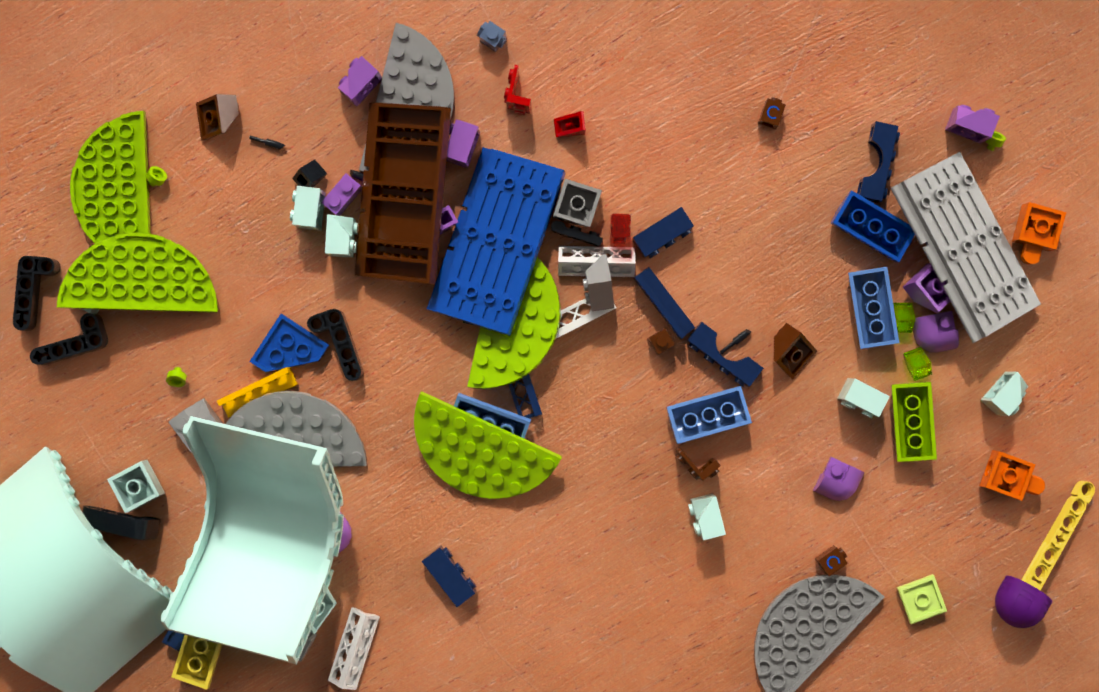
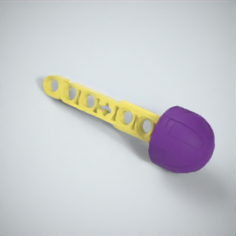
(1022, 601)

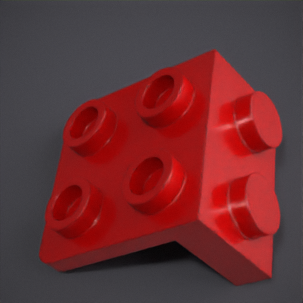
(519, 104)

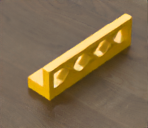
(278, 381)

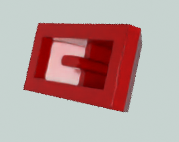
(570, 125)

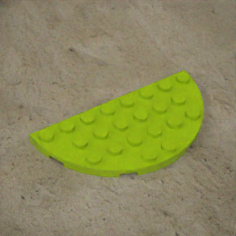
(111, 181)
(137, 274)
(506, 358)
(478, 454)

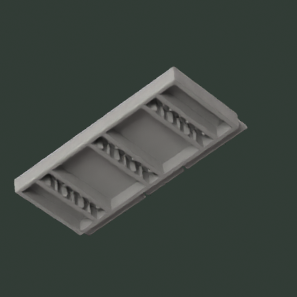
(966, 246)

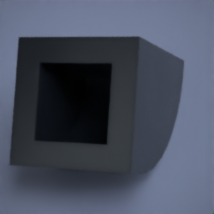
(309, 174)

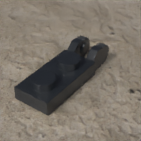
(575, 233)

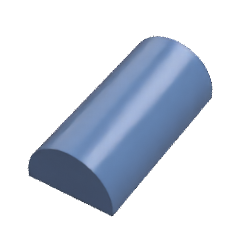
(873, 307)
(708, 415)
(500, 417)

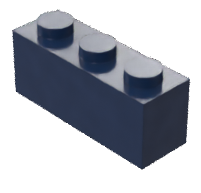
(663, 233)
(449, 575)

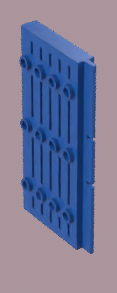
(496, 240)

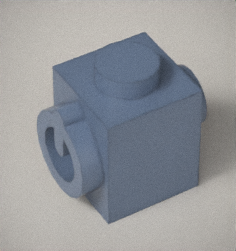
(492, 36)

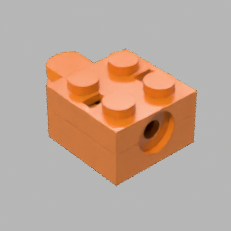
(1037, 230)
(1012, 477)

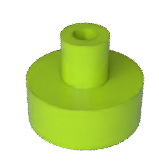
(996, 141)
(156, 176)
(176, 377)

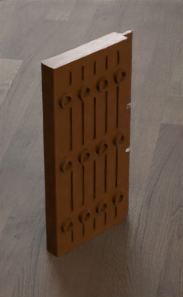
(402, 192)

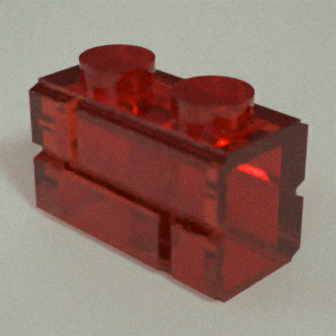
(619, 228)

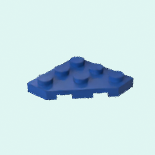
(288, 346)

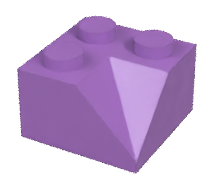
(360, 81)
(972, 125)
(462, 142)
(927, 289)

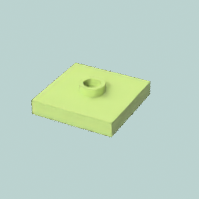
(921, 599)

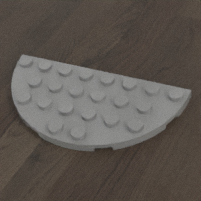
(414, 74)
(304, 420)
(807, 626)

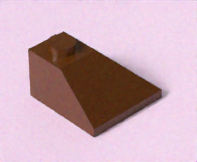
(216, 114)
(792, 350)

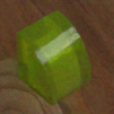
(904, 317)
(918, 363)

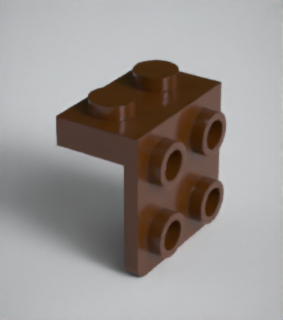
(710, 469)

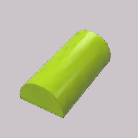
(914, 421)

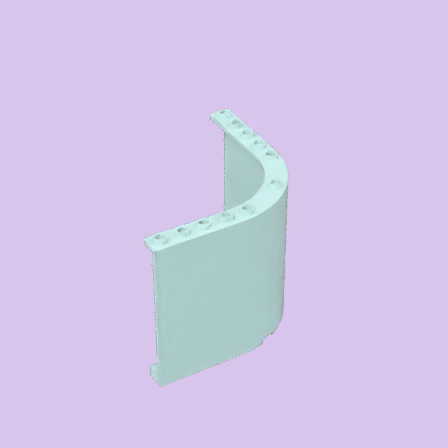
(261, 543)
(65, 595)

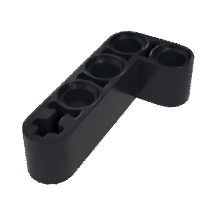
(31, 293)
(68, 345)
(340, 346)
(121, 523)

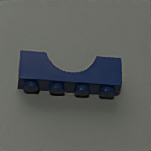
(882, 138)
(743, 370)

